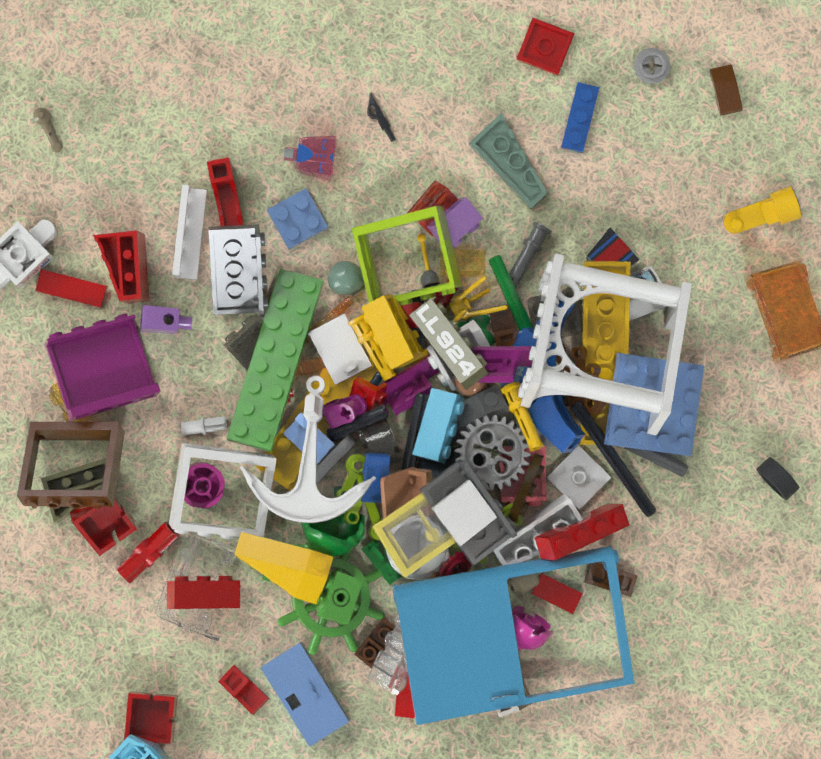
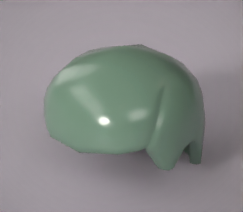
(345, 278)

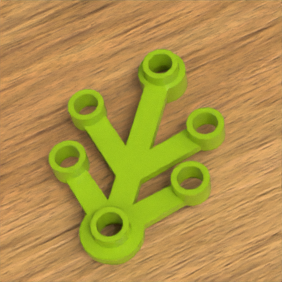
(352, 476)

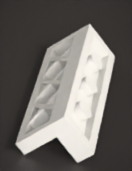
(189, 233)

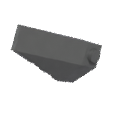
(485, 403)

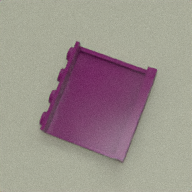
(100, 367)

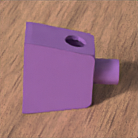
(153, 321)

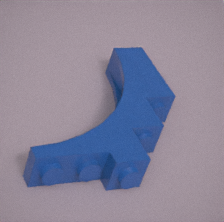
(549, 411)

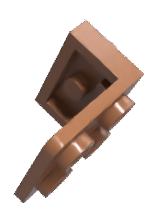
(402, 487)

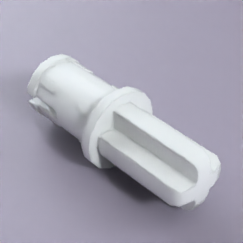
(203, 426)

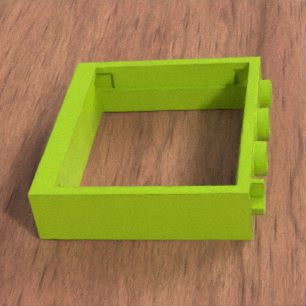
(366, 260)

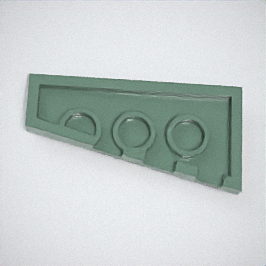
(508, 160)

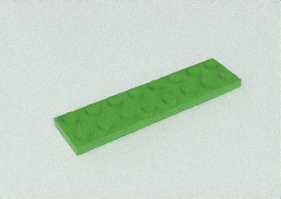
(275, 360)

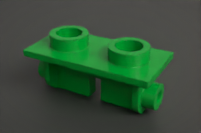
(377, 555)

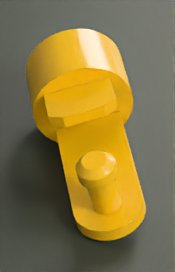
(780, 207)

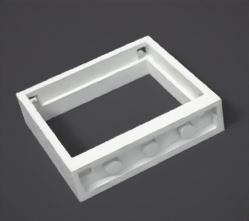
(221, 454)

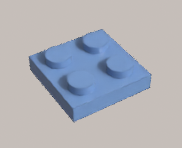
(297, 218)

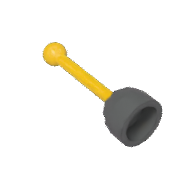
(429, 277)

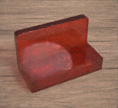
(434, 196)

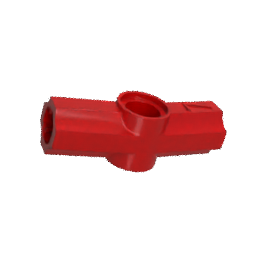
(147, 552)

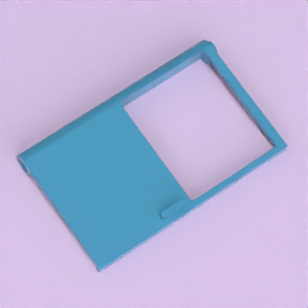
(465, 642)

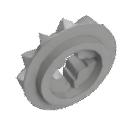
(659, 59)

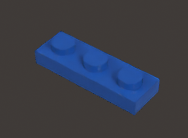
(580, 117)

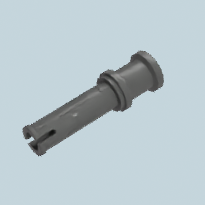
(532, 245)

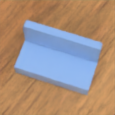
(297, 432)

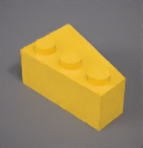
(392, 332)

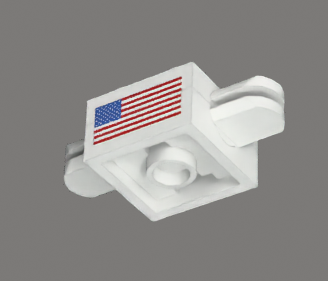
(24, 252)

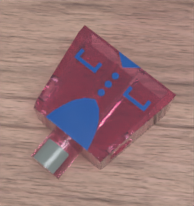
(314, 156)

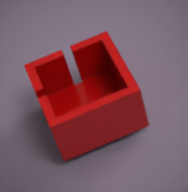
(97, 525)
(151, 716)

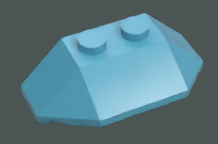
(138, 748)

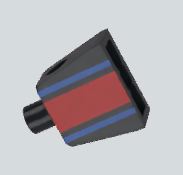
(611, 248)

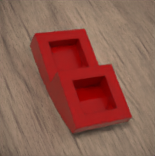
(243, 689)

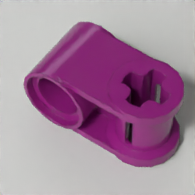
(344, 410)

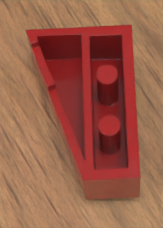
(126, 263)

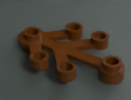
(580, 363)

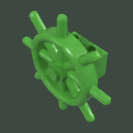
(337, 604)

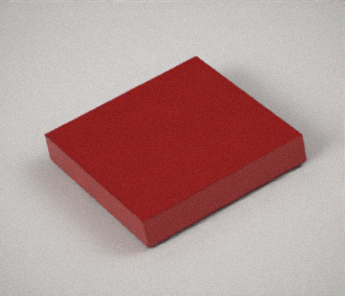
(545, 46)

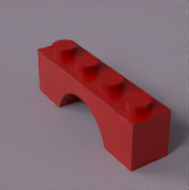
(225, 192)
(565, 540)

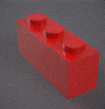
(203, 593)

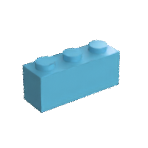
(438, 426)

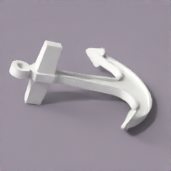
(305, 501)

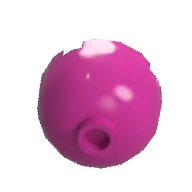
(203, 485)
(529, 630)

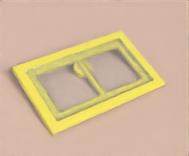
(413, 535)

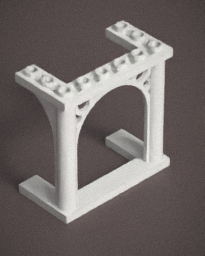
(548, 380)

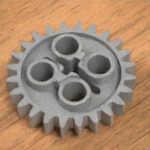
(498, 432)

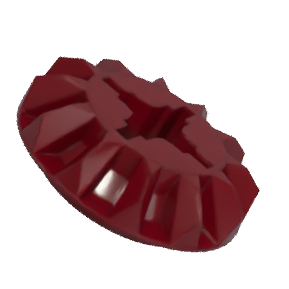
(451, 565)

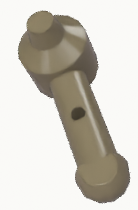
(43, 117)

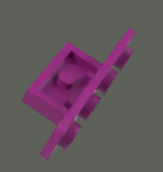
(503, 362)
(407, 383)

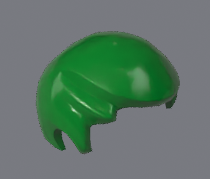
(335, 535)

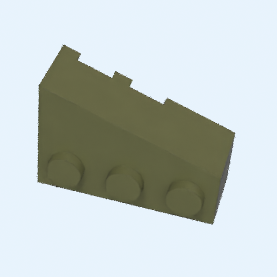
(79, 478)

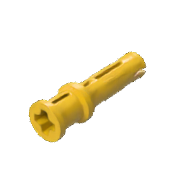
(365, 336)
(522, 414)

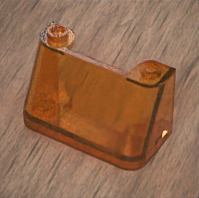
(787, 310)

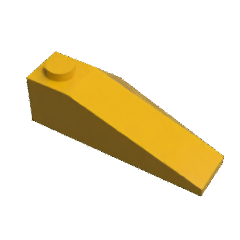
(291, 567)

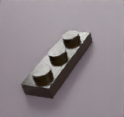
(527, 488)

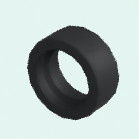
(778, 478)

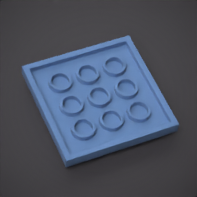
(629, 425)

